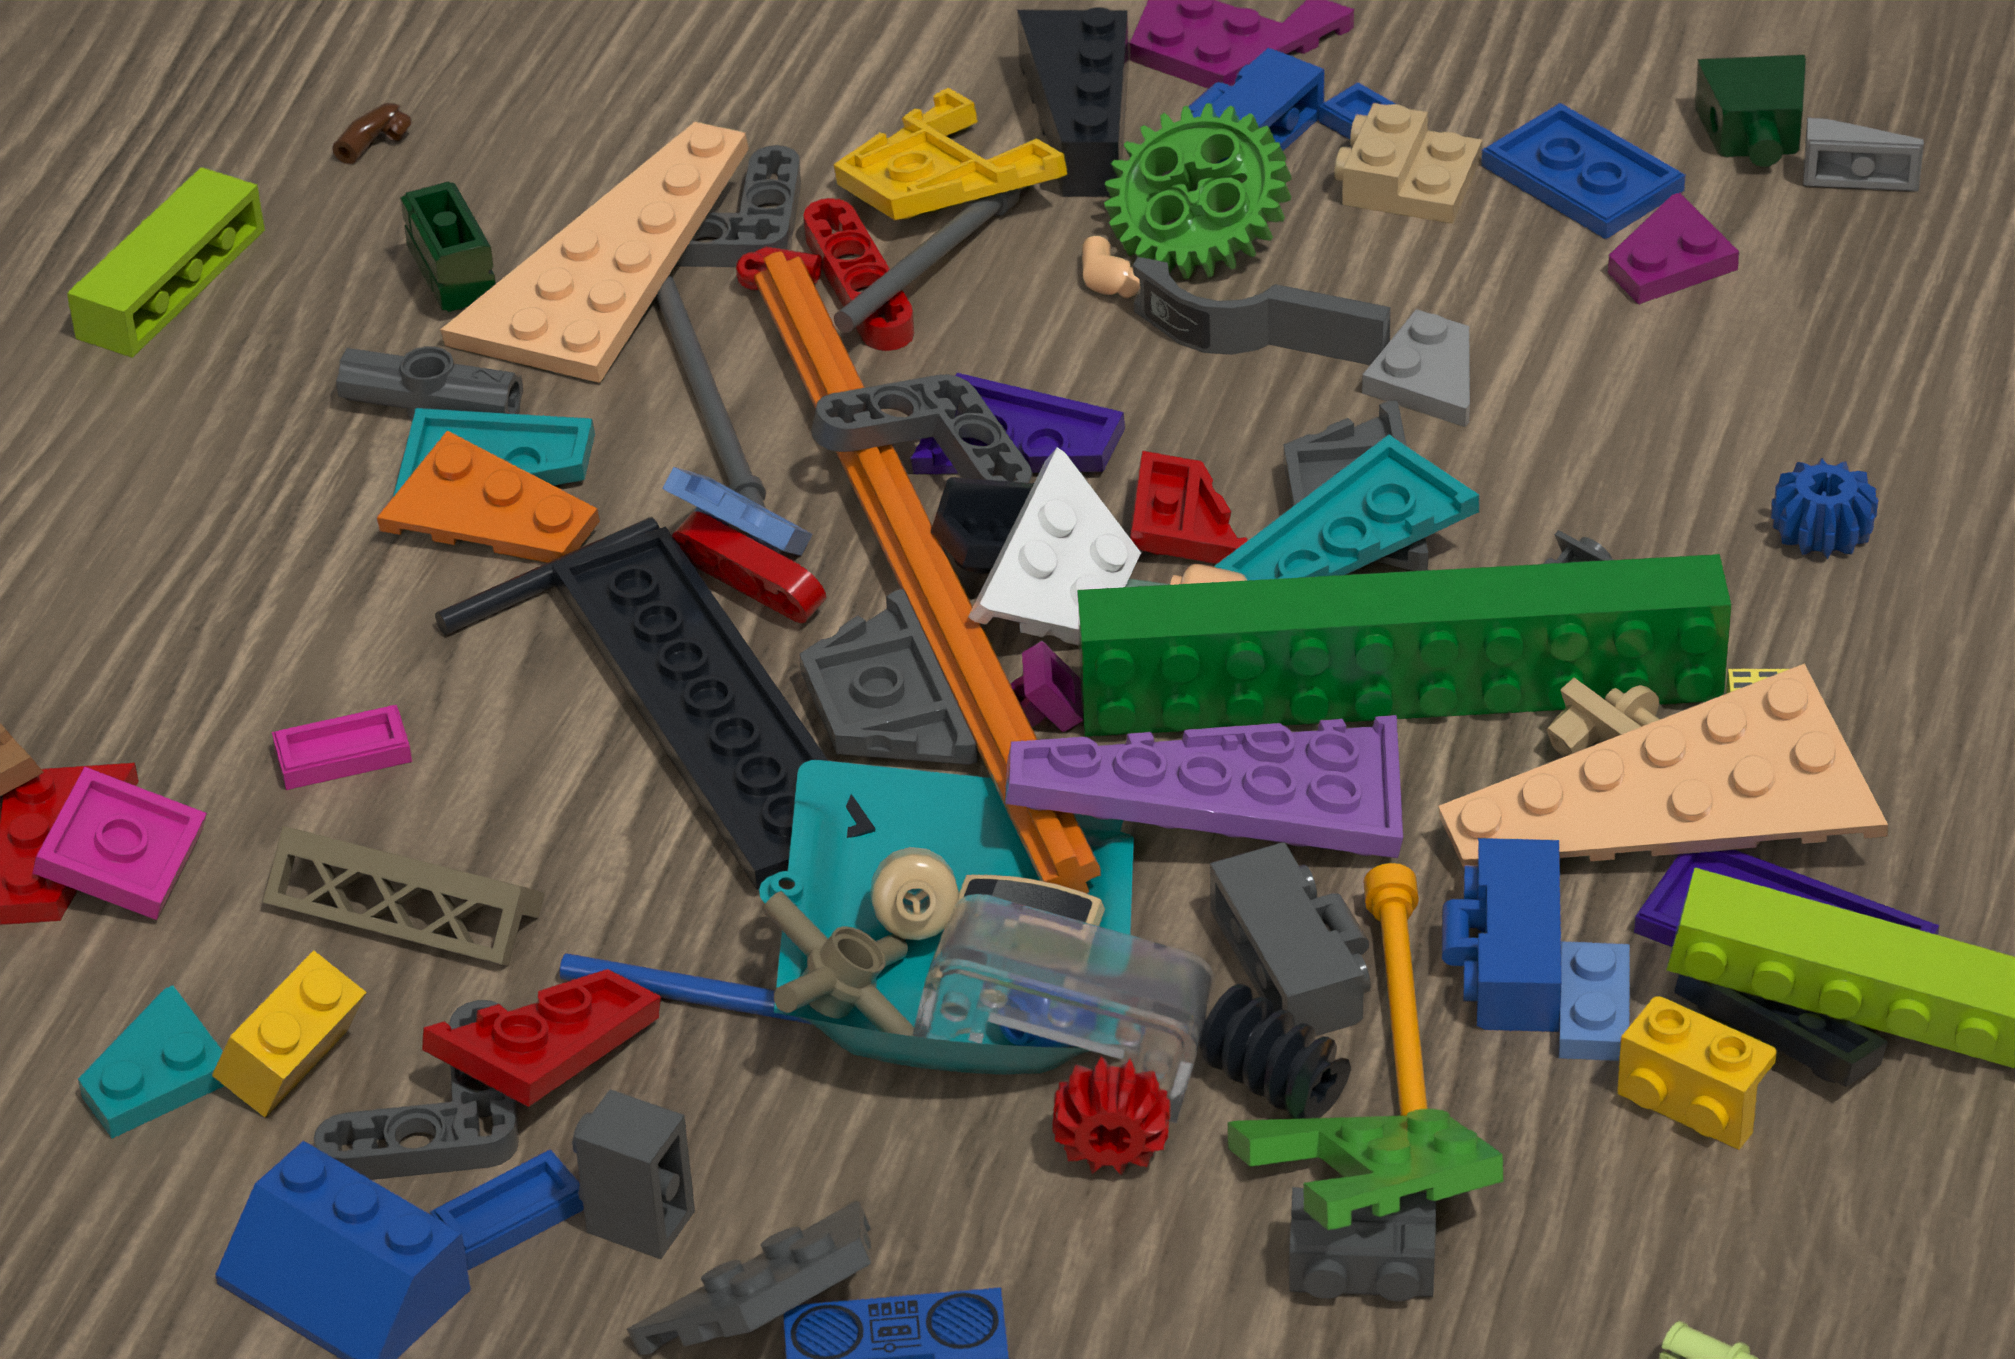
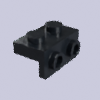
(977, 519)

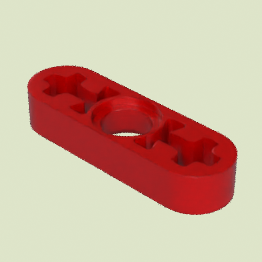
(750, 567)

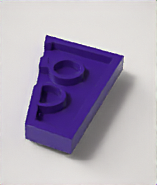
(1036, 427)

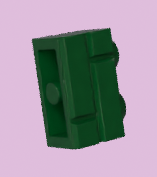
(447, 245)

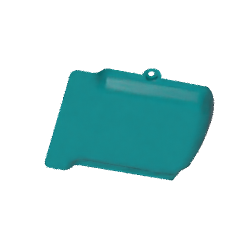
(975, 836)

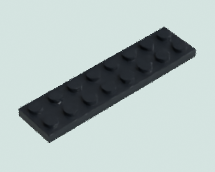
(698, 692)

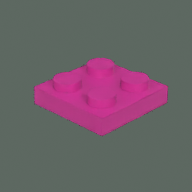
(119, 843)

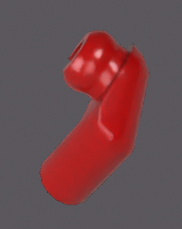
(753, 263)

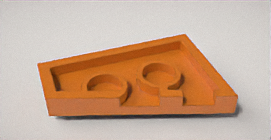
(487, 501)

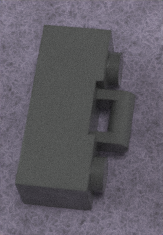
(1282, 941)

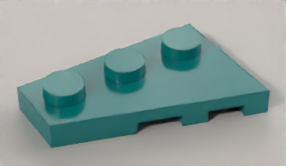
(544, 446)

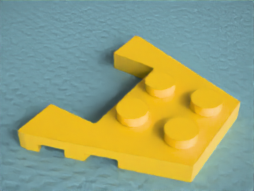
(928, 171)

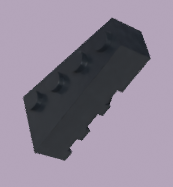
(1079, 86)

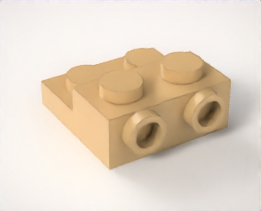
(1404, 166)

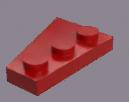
(548, 1041)

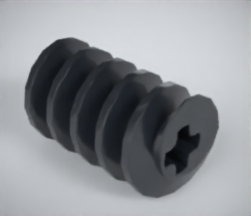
(1273, 1054)

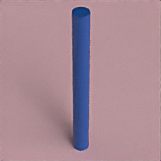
(680, 986)

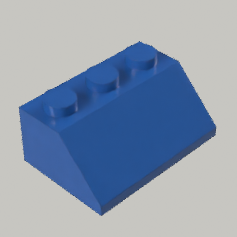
(342, 1258)

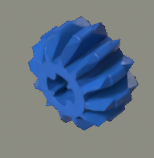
(1824, 508)

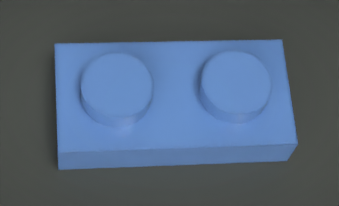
(1593, 1000)

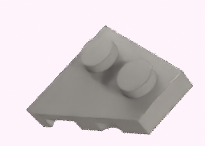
(1425, 368)

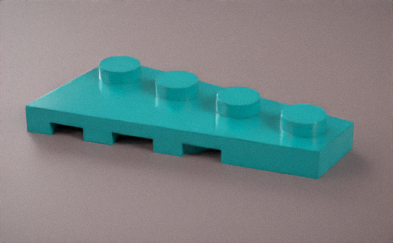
(1357, 517)

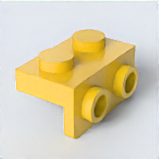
(1693, 1070)

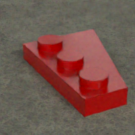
(24, 825)

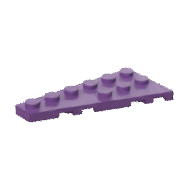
(1238, 781)

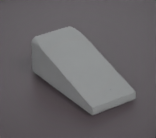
(1860, 157)

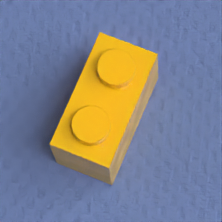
(288, 1033)

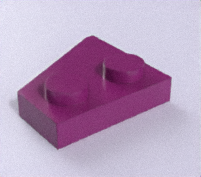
(1671, 252)

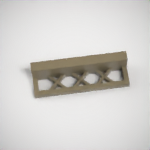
(417, 875)

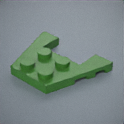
(1375, 1155)

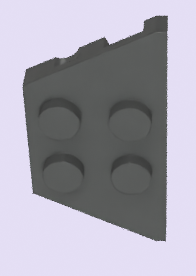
(1320, 456)
(886, 690)
(750, 1294)

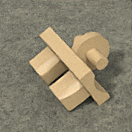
(1594, 720)

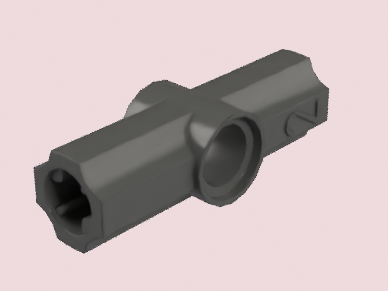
(426, 381)

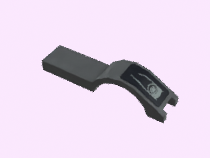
(1276, 317)

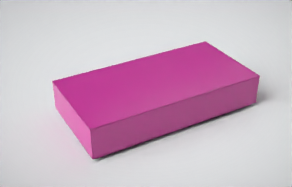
(341, 747)

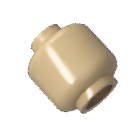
(906, 871)

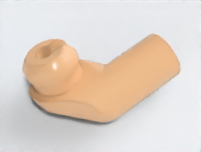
(1105, 272)

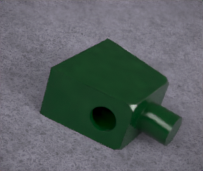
(1752, 105)

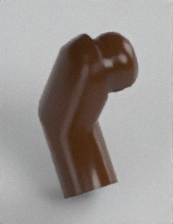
(367, 127)

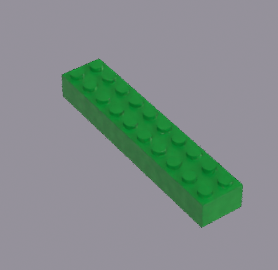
(1399, 643)

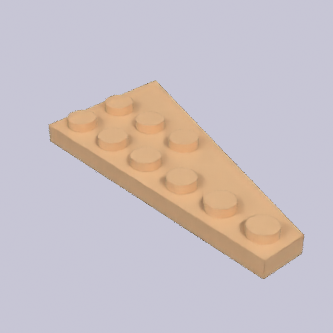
(596, 278)
(1694, 782)

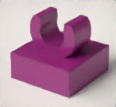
(1048, 689)

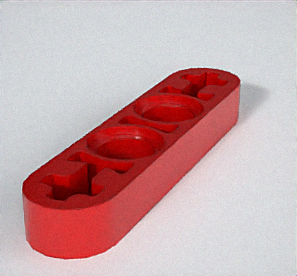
(856, 273)

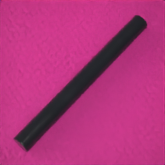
(525, 585)

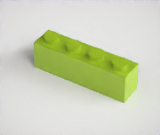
(166, 262)

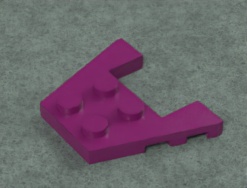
(1215, 40)

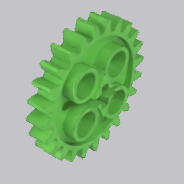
(1198, 190)

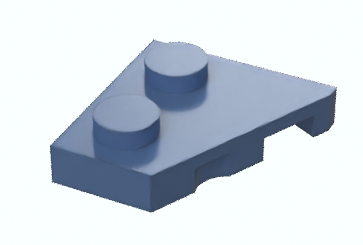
(733, 508)

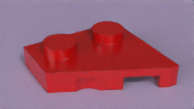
(1180, 511)

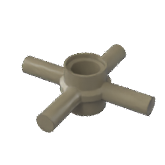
(839, 969)

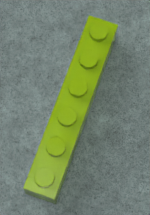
(1847, 966)

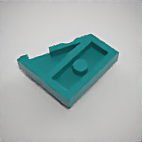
(152, 1066)

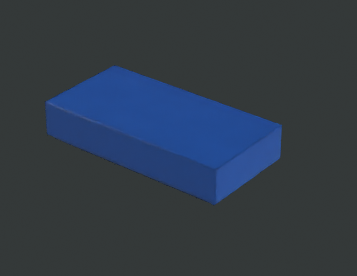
(512, 1207)

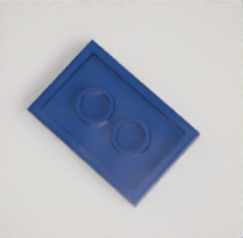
(1583, 170)

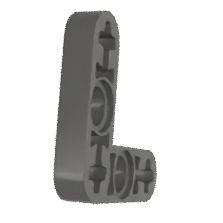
(754, 225)
(855, 422)
(453, 1125)

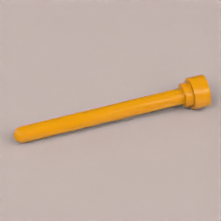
(1392, 898)

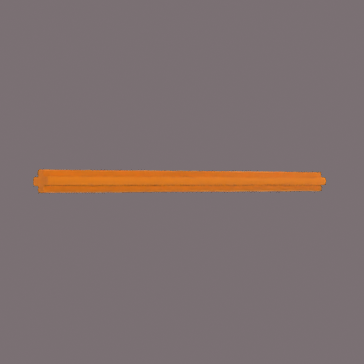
(926, 575)

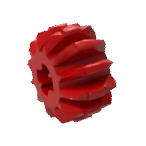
(1111, 1116)

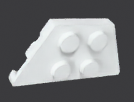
(1056, 547)

